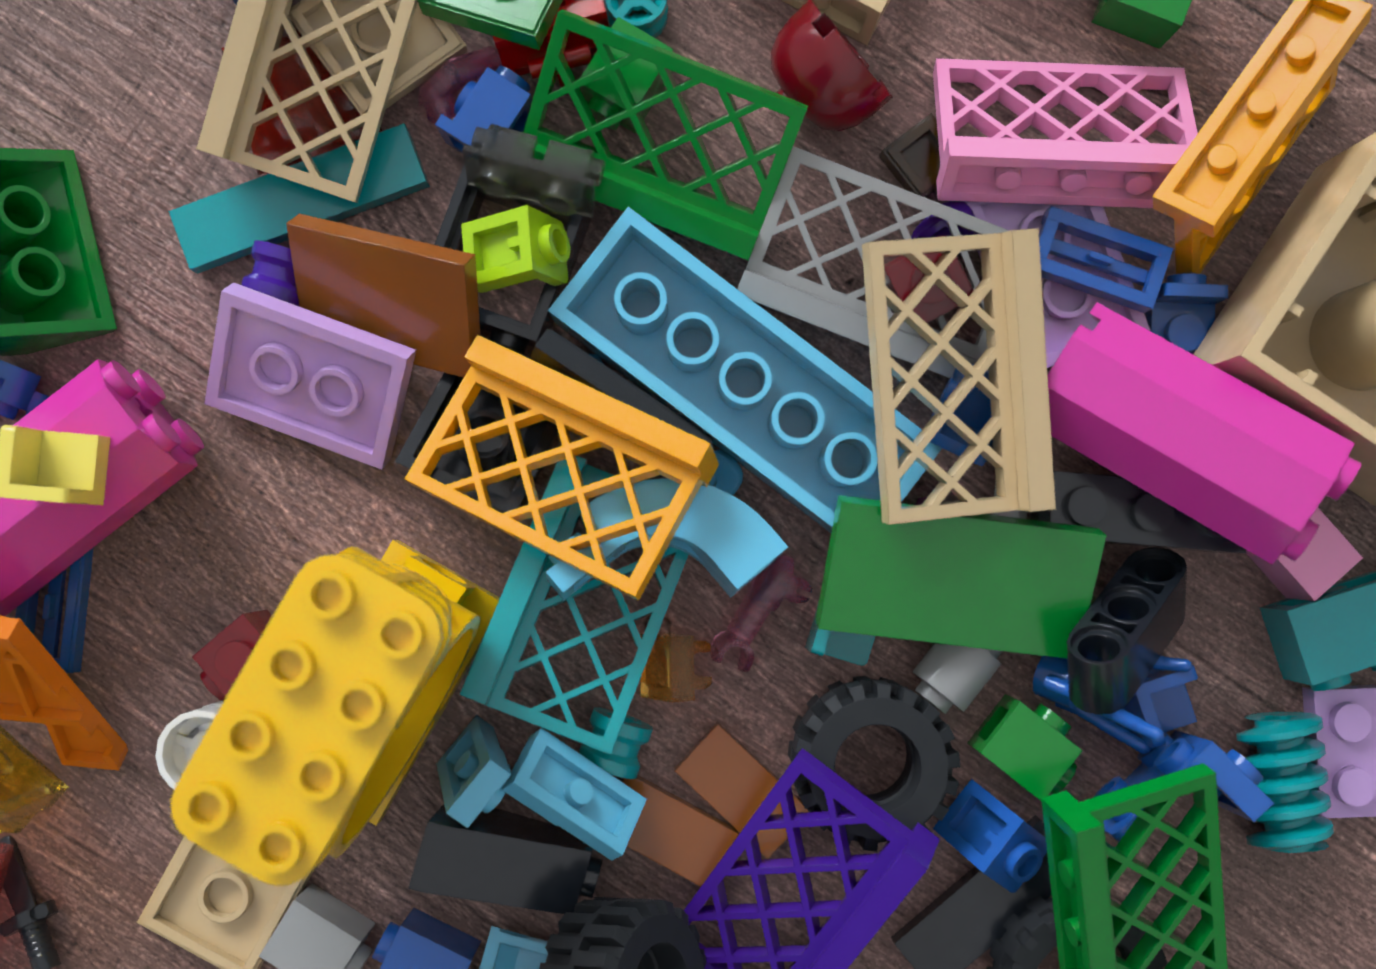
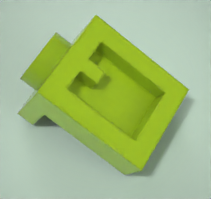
(517, 248)

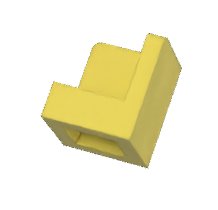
(53, 465)

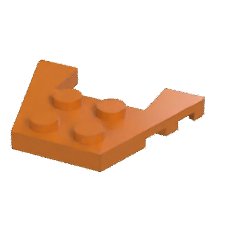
(41, 692)

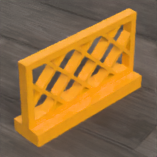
(1256, 125)
(601, 423)

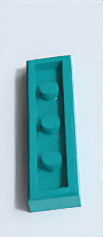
(228, 222)

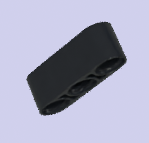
(1126, 630)

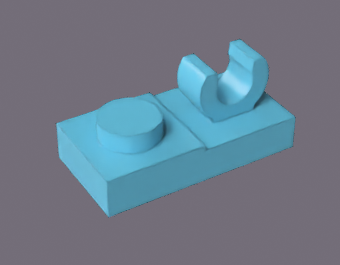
(473, 772)
(575, 794)

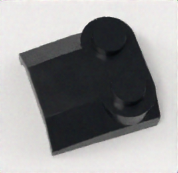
(492, 452)

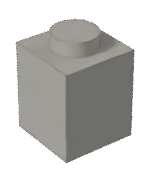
(319, 934)

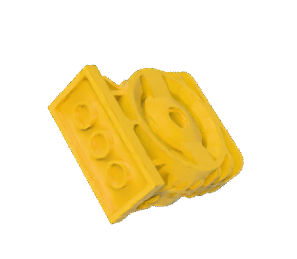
(330, 710)

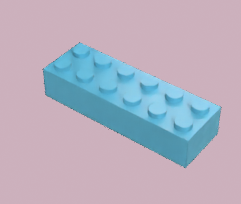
(729, 369)

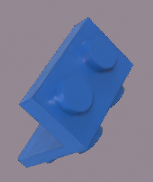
(1234, 775)

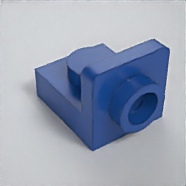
(1185, 309)
(993, 837)

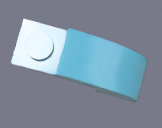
(716, 531)

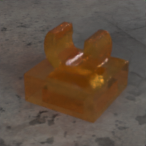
(670, 669)

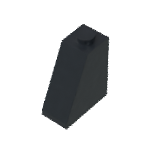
(505, 862)

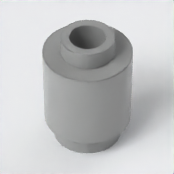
(955, 674)

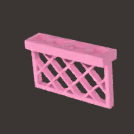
(1067, 166)

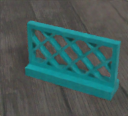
(519, 611)

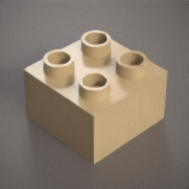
(1308, 309)

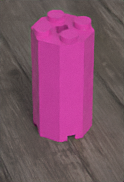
(1196, 436)
(144, 460)

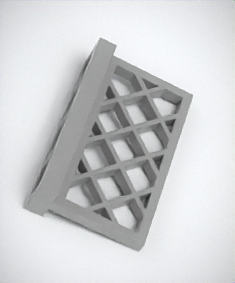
(834, 309)

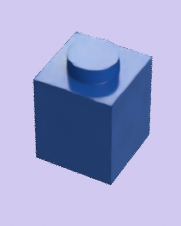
(424, 944)

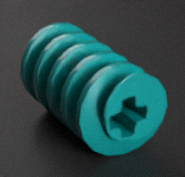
(1289, 781)

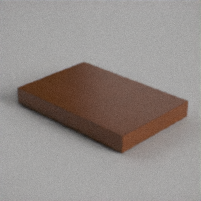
(389, 288)

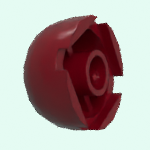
(825, 72)

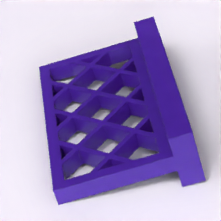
(851, 920)

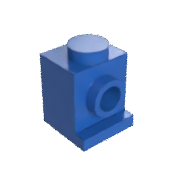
(496, 98)

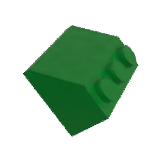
(48, 255)

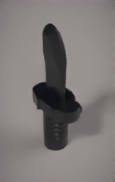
(29, 916)

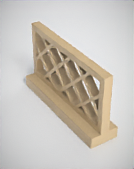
(245, 80)
(1015, 367)

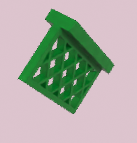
(654, 193)
(1084, 874)

